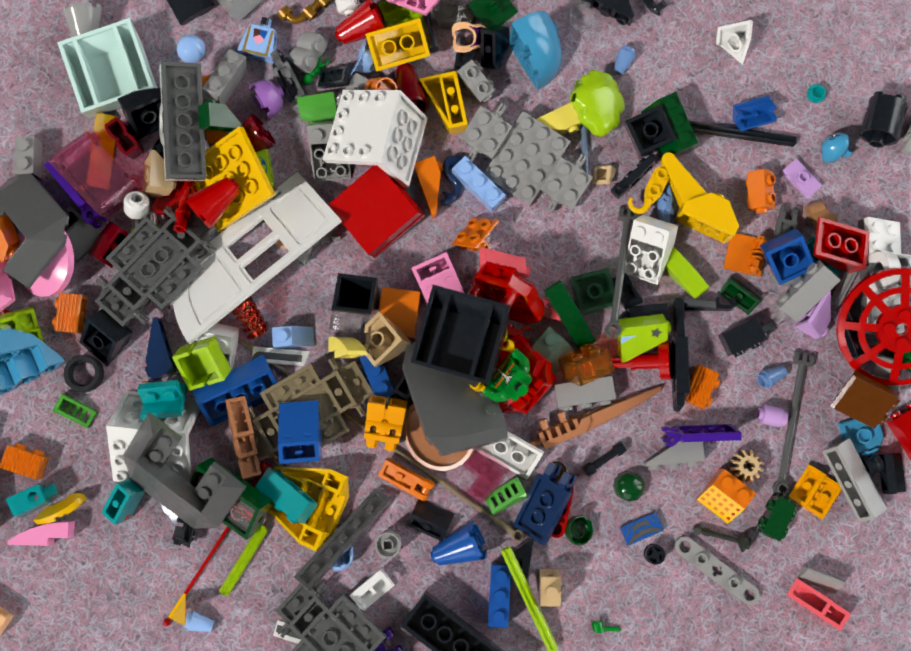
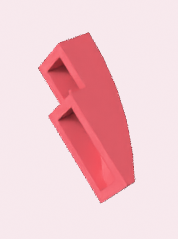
(818, 604)

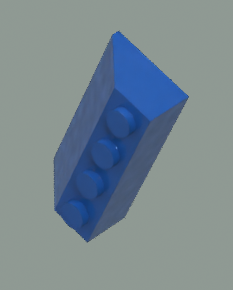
(242, 380)

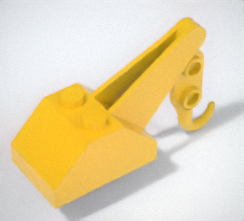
(697, 209)

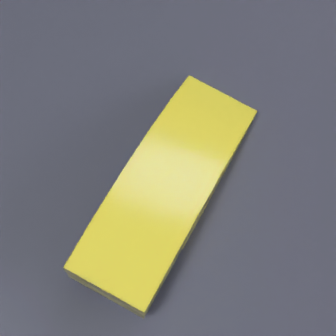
(346, 347)

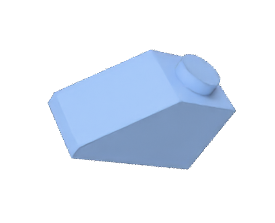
(292, 336)

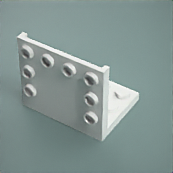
(377, 130)
(127, 421)

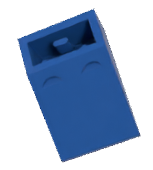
(299, 432)

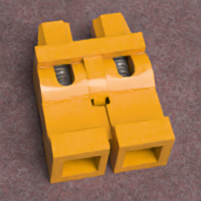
(382, 421)

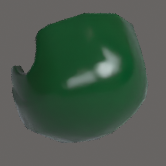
(629, 486)
(573, 533)

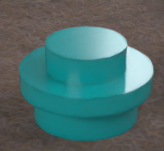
(816, 93)

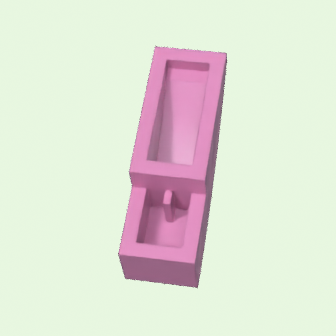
(44, 534)

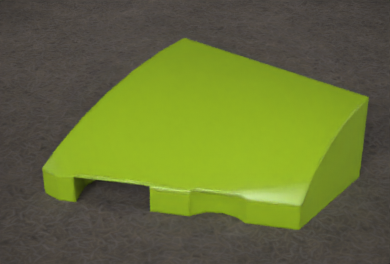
(21, 320)

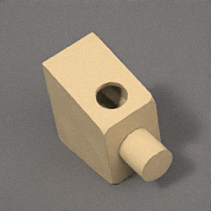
(549, 588)

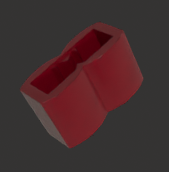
(124, 138)

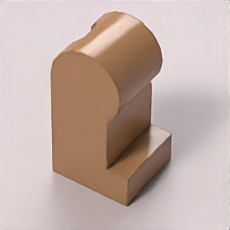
(816, 210)

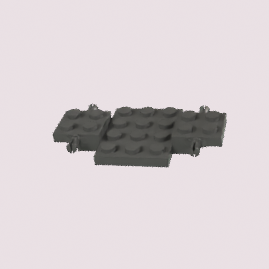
(153, 266)
(327, 627)

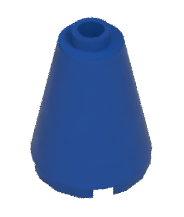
(460, 546)

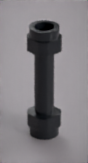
(618, 450)

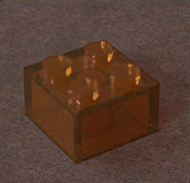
(586, 364)

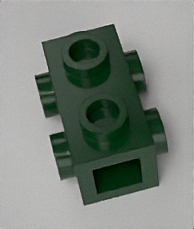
(777, 517)

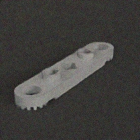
(727, 579)

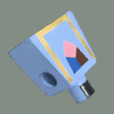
(259, 41)

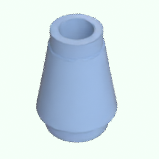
(198, 622)

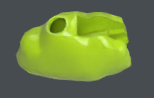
(598, 102)

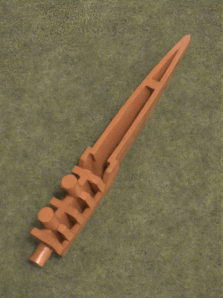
(588, 420)

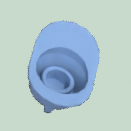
(364, 61)

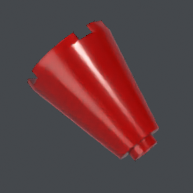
(360, 22)
(213, 200)

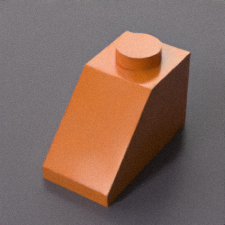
(8, 238)

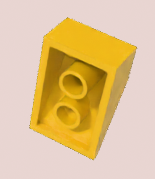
(398, 44)

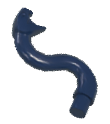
(449, 161)

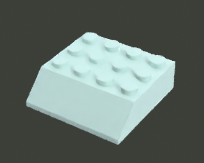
(106, 66)

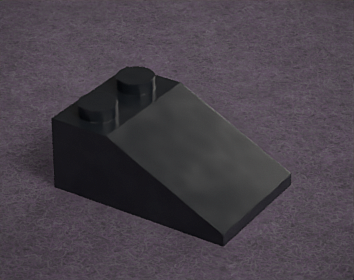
(142, 111)

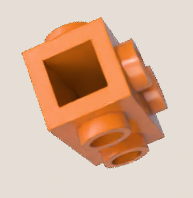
(760, 191)

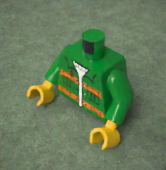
(510, 378)

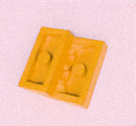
(815, 492)

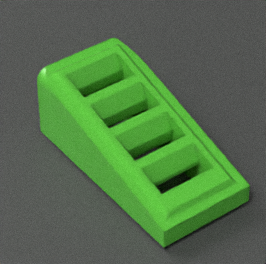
(57, 408)
(509, 486)

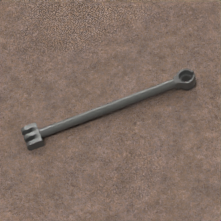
(628, 219)
(802, 363)

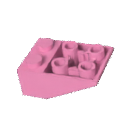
(437, 272)

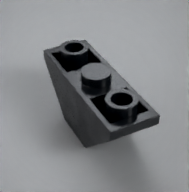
(618, 9)

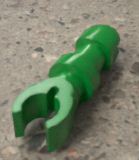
(308, 78)

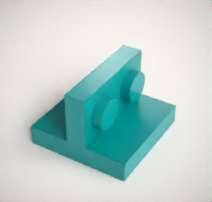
(162, 398)

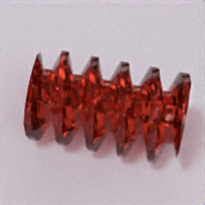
(250, 319)

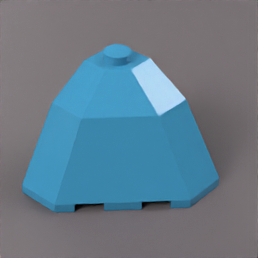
(24, 358)

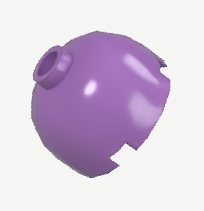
(267, 97)

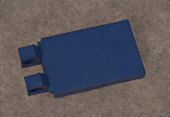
(545, 503)

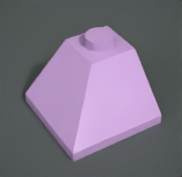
(817, 319)

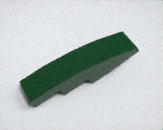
(569, 314)

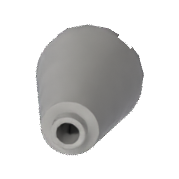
(82, 17)

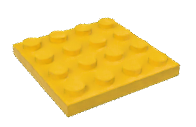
(237, 159)

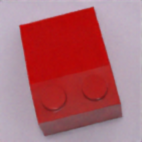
(841, 245)

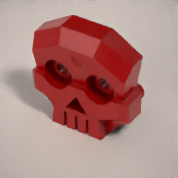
(505, 286)
(541, 377)

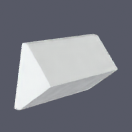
(513, 454)

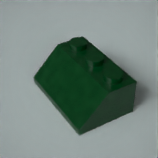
(678, 120)

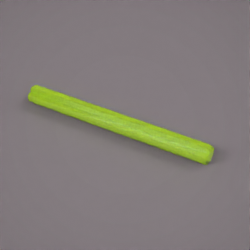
(529, 598)

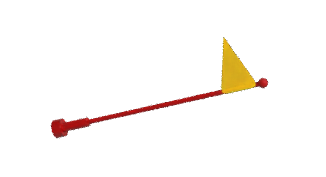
(179, 611)

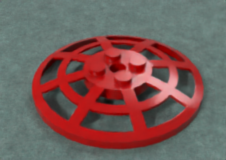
(884, 328)

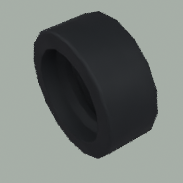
(70, 366)

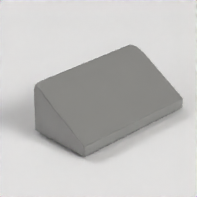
(820, 579)

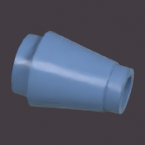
(624, 59)
(771, 376)

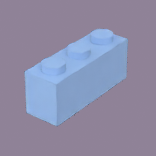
(478, 184)

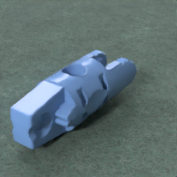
(666, 205)

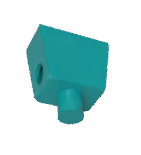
(24, 501)

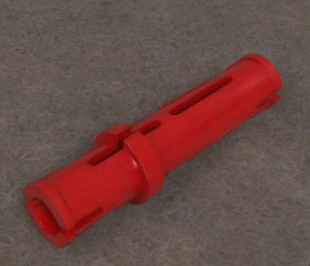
(183, 211)

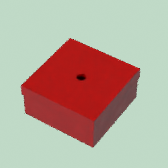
(376, 210)

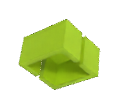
(199, 361)

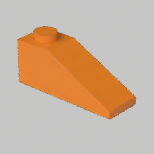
(429, 178)

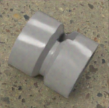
(388, 544)

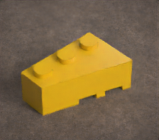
(446, 99)

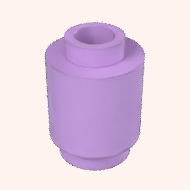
(772, 416)

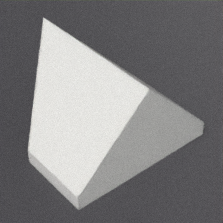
(735, 38)

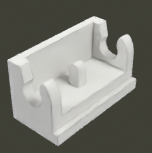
(372, 589)

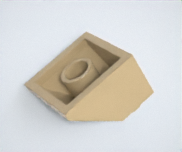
(154, 177)

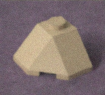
(383, 340)

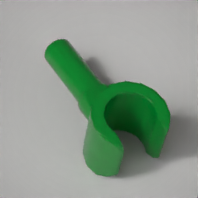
(599, 628)

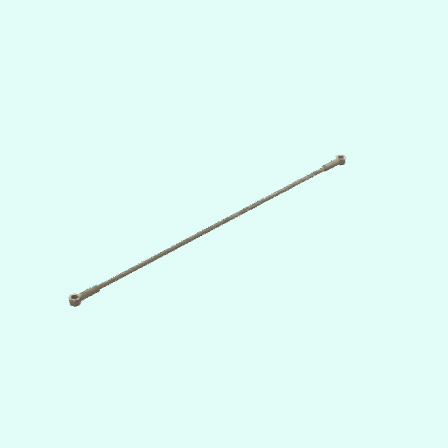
(495, 519)

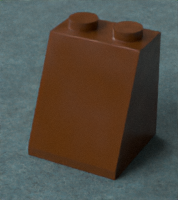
(865, 400)

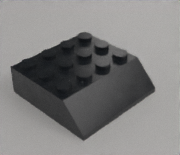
(461, 334)

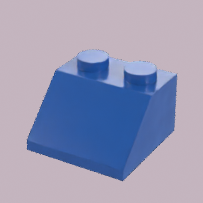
(787, 256)

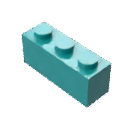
(286, 496)

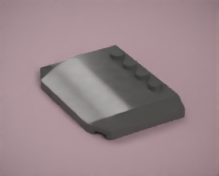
(451, 411)

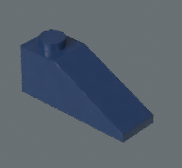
(159, 354)

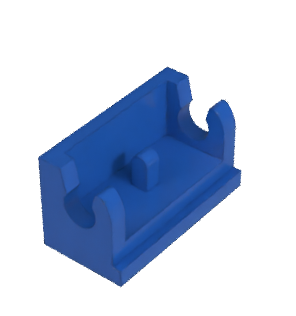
(754, 113)

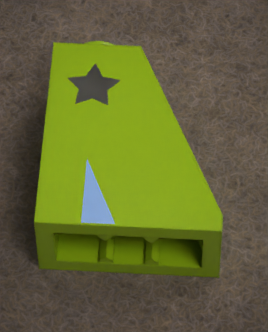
(641, 335)

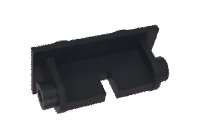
(183, 534)

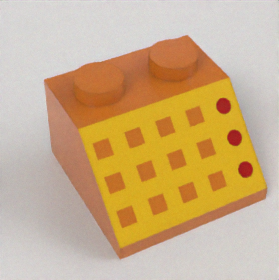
(726, 495)

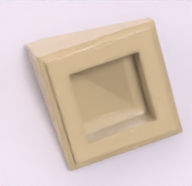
(605, 175)

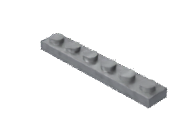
(342, 539)

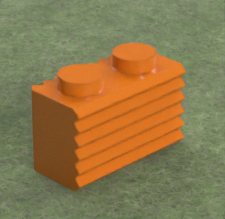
(70, 313)
(701, 386)
(23, 461)

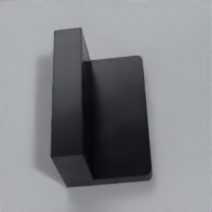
(893, 476)
(430, 519)

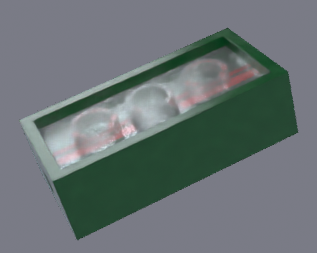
(248, 511)

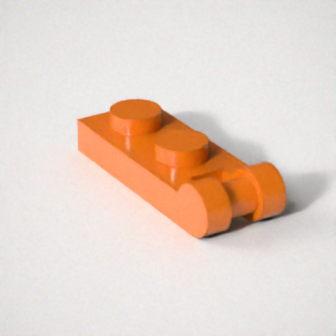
(406, 479)

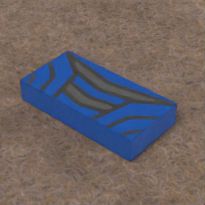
(641, 528)

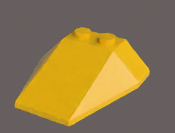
(327, 489)

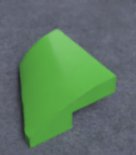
(317, 107)

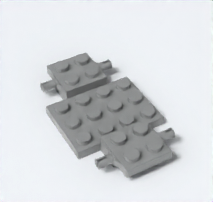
(526, 158)

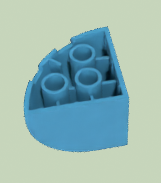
(537, 47)

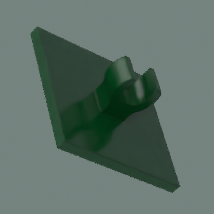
(492, 11)

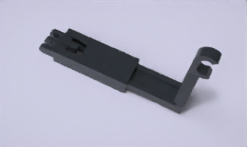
(679, 344)

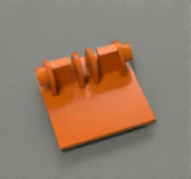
(474, 234)
(745, 255)

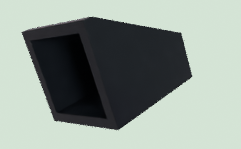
(356, 294)

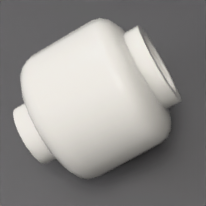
(346, 7)
(136, 205)

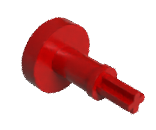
(658, 360)

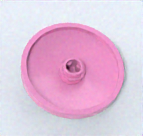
(57, 274)

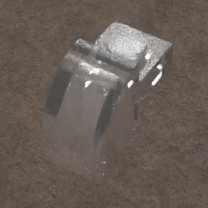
(349, 322)

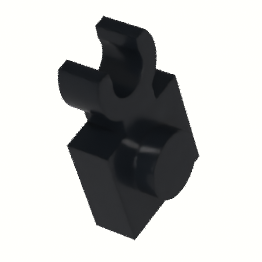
(463, 58)

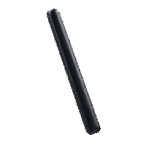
(750, 135)

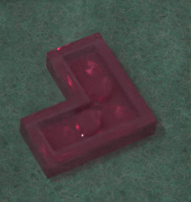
(487, 476)

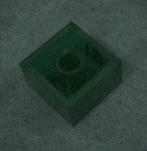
(593, 291)

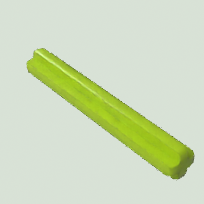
(243, 561)

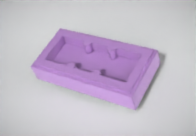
(801, 178)

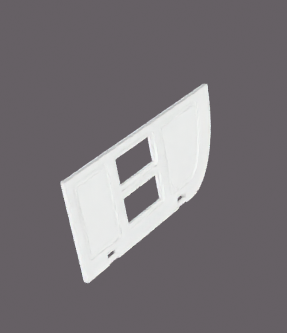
(294, 216)

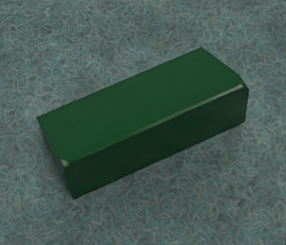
(745, 297)

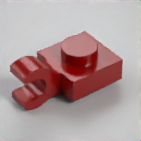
(513, 331)

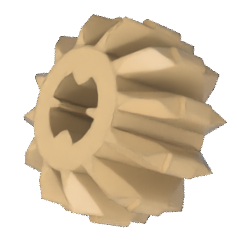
(747, 457)

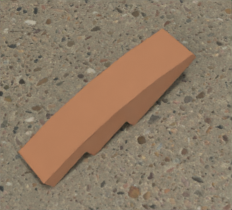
(243, 437)

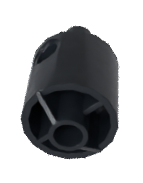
(883, 119)

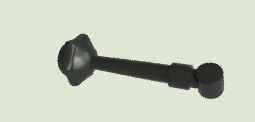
(743, 541)

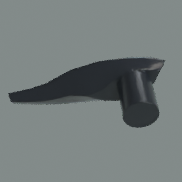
(655, 8)

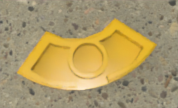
(58, 510)

